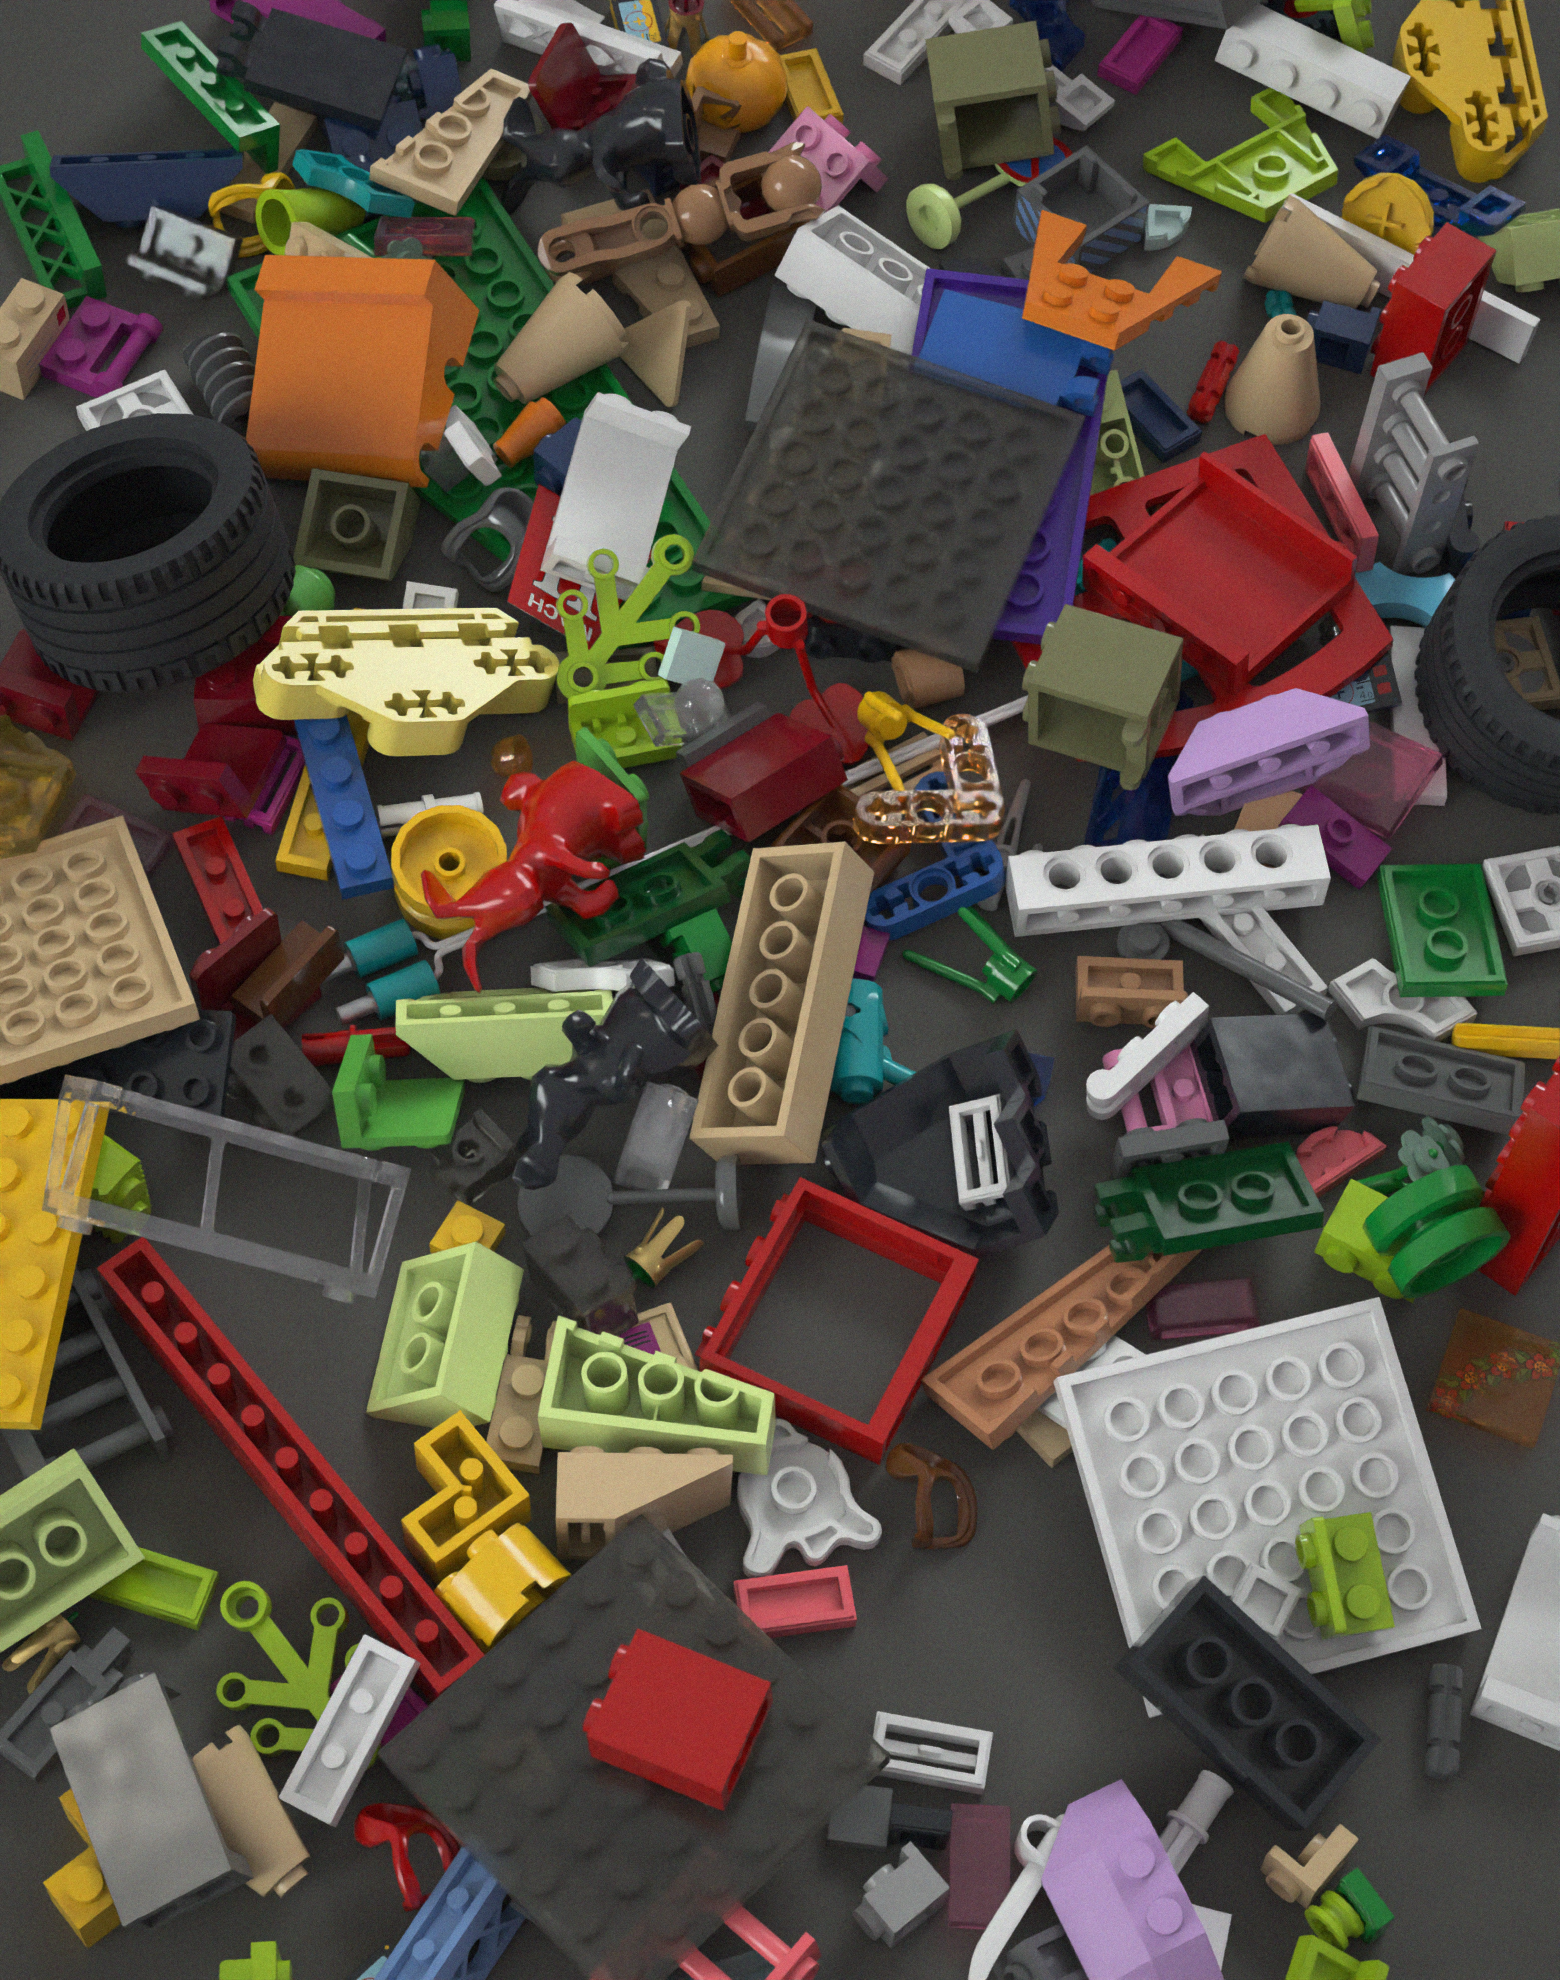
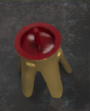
(689, 15)

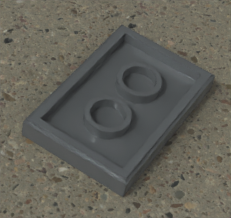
(1441, 1080)

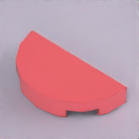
(1336, 1155)

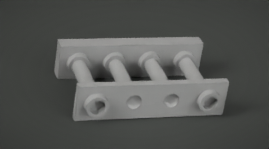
(1380, 467)

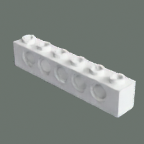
(1145, 897)

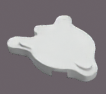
(800, 1506)

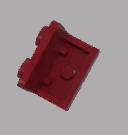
(570, 84)
(37, 695)
(219, 772)
(224, 969)

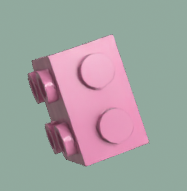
(834, 157)

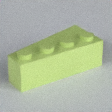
(630, 1399)

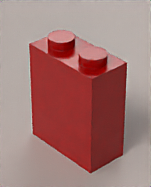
(678, 1718)

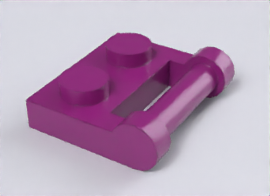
(89, 342)

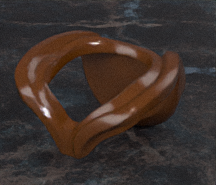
(918, 1465)

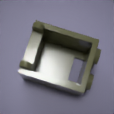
(993, 96)
(1103, 691)

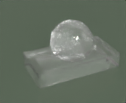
(684, 714)

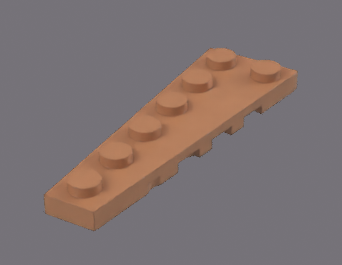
(1014, 1364)

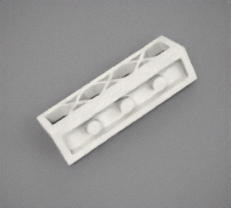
(613, 51)

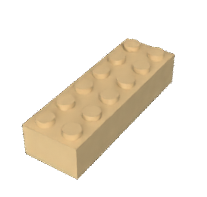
(783, 1004)

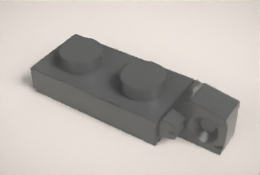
(75, 1680)

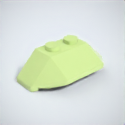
(495, 1030)

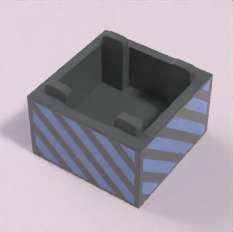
(1088, 193)

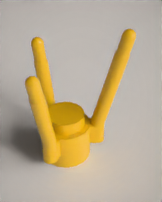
(887, 721)

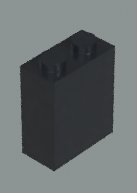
(1272, 1074)

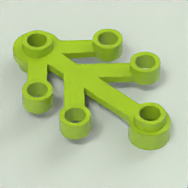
(617, 624)
(306, 1686)

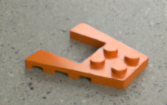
(1099, 308)

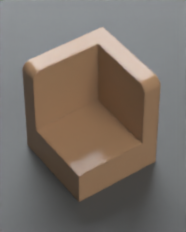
(711, 137)

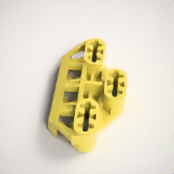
(405, 672)

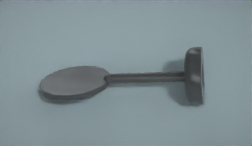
(589, 1198)

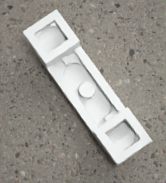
(1078, 100)

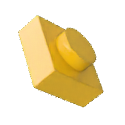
(466, 1226)

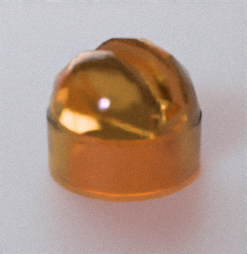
(511, 756)

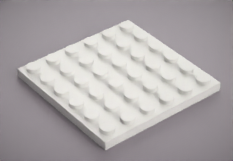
(1241, 1439)

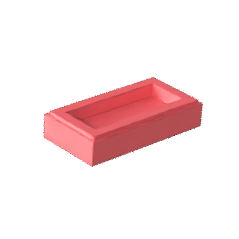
(798, 1601)

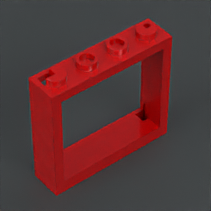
(877, 1234)

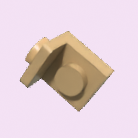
(1321, 1862)

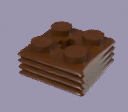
(831, 821)

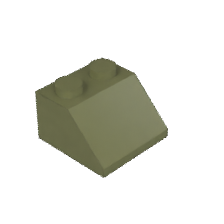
(356, 525)

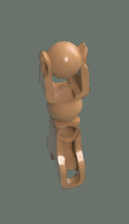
(696, 216)

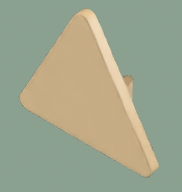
(659, 350)

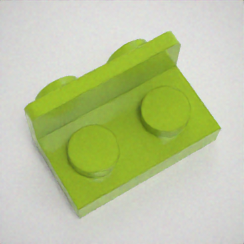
(1344, 1576)

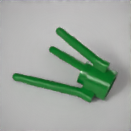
(1006, 970)

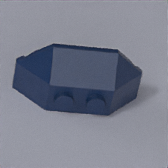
(128, 184)

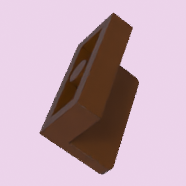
(290, 973)

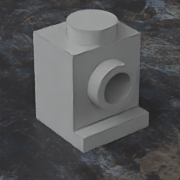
(901, 1897)

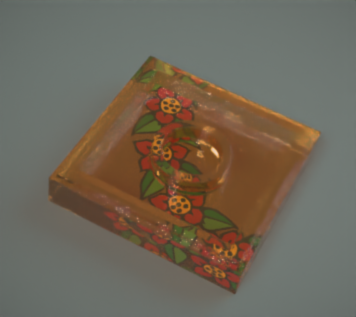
(1496, 1378)

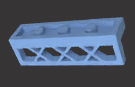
(454, 1916)

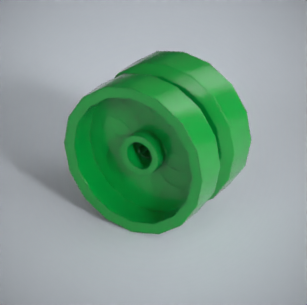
(1436, 1231)

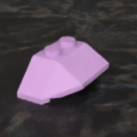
(1264, 751)
(1123, 1895)

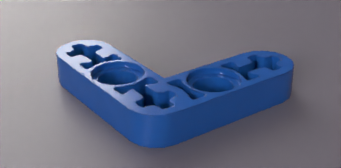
(959, 861)

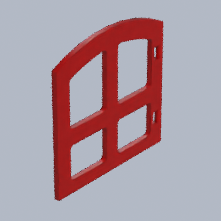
(1326, 672)

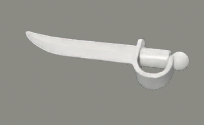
(1020, 1895)

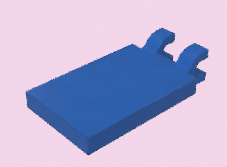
(1014, 353)

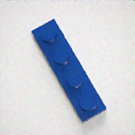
(344, 806)

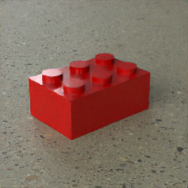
(1434, 301)

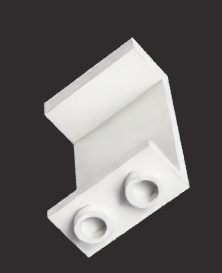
(613, 492)
(1524, 1665)

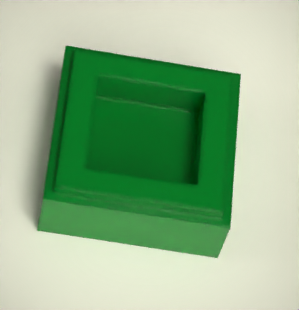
(1366, 1903)

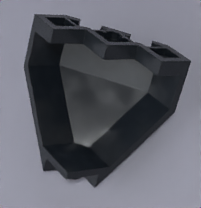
(900, 1152)

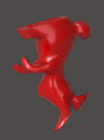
(559, 833)

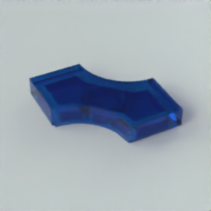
(1055, 25)

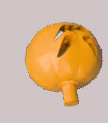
(742, 71)

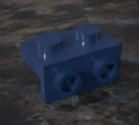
(351, 140)

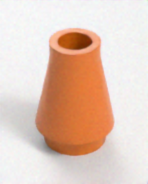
(527, 430)

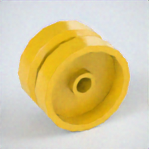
(456, 848)

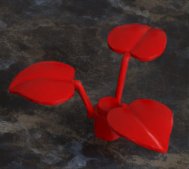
(787, 628)

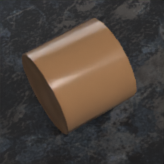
(926, 679)

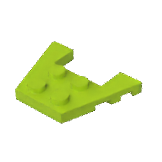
(1259, 171)

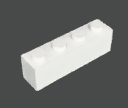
(1313, 69)

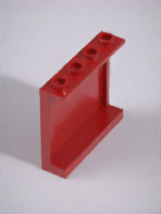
(1223, 574)

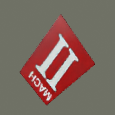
(537, 590)

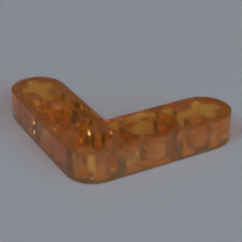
(961, 797)

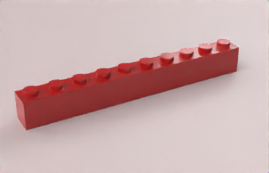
(287, 1467)

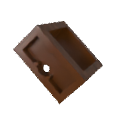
(748, 263)

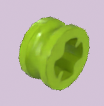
(1334, 1920)

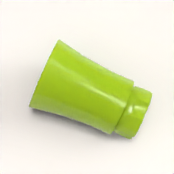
(318, 206)

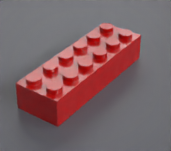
(1527, 1187)

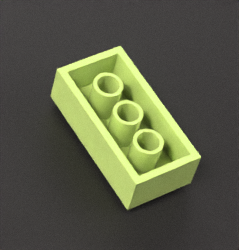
(56, 1545)

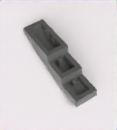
(780, 330)

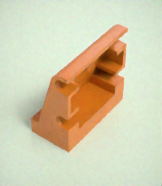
(354, 365)

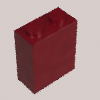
(764, 776)

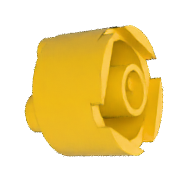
(501, 1584)

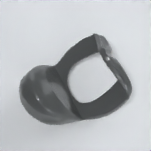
(504, 511)

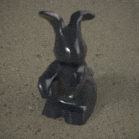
(645, 128)
(639, 1040)

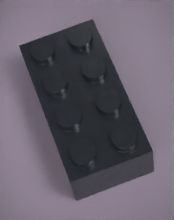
(1247, 1704)

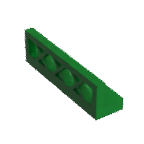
(216, 96)
(61, 215)

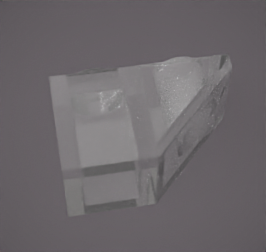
(656, 1138)

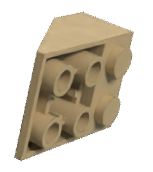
(607, 1491)

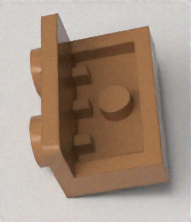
(1126, 989)

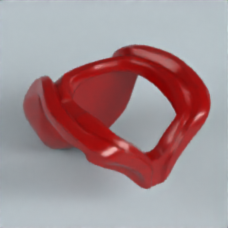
(396, 1824)

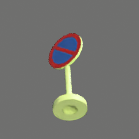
(936, 214)

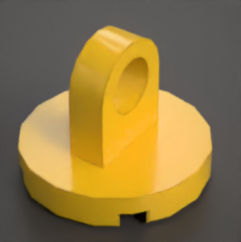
(1391, 209)

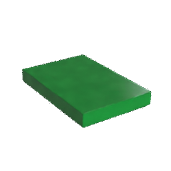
(1441, 930)

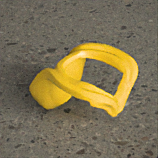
(277, 180)

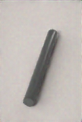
(1250, 968)

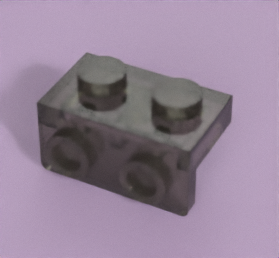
(186, 253)

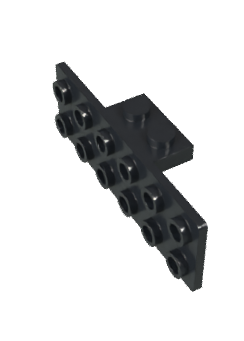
(174, 1066)

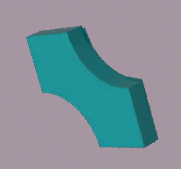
(342, 177)

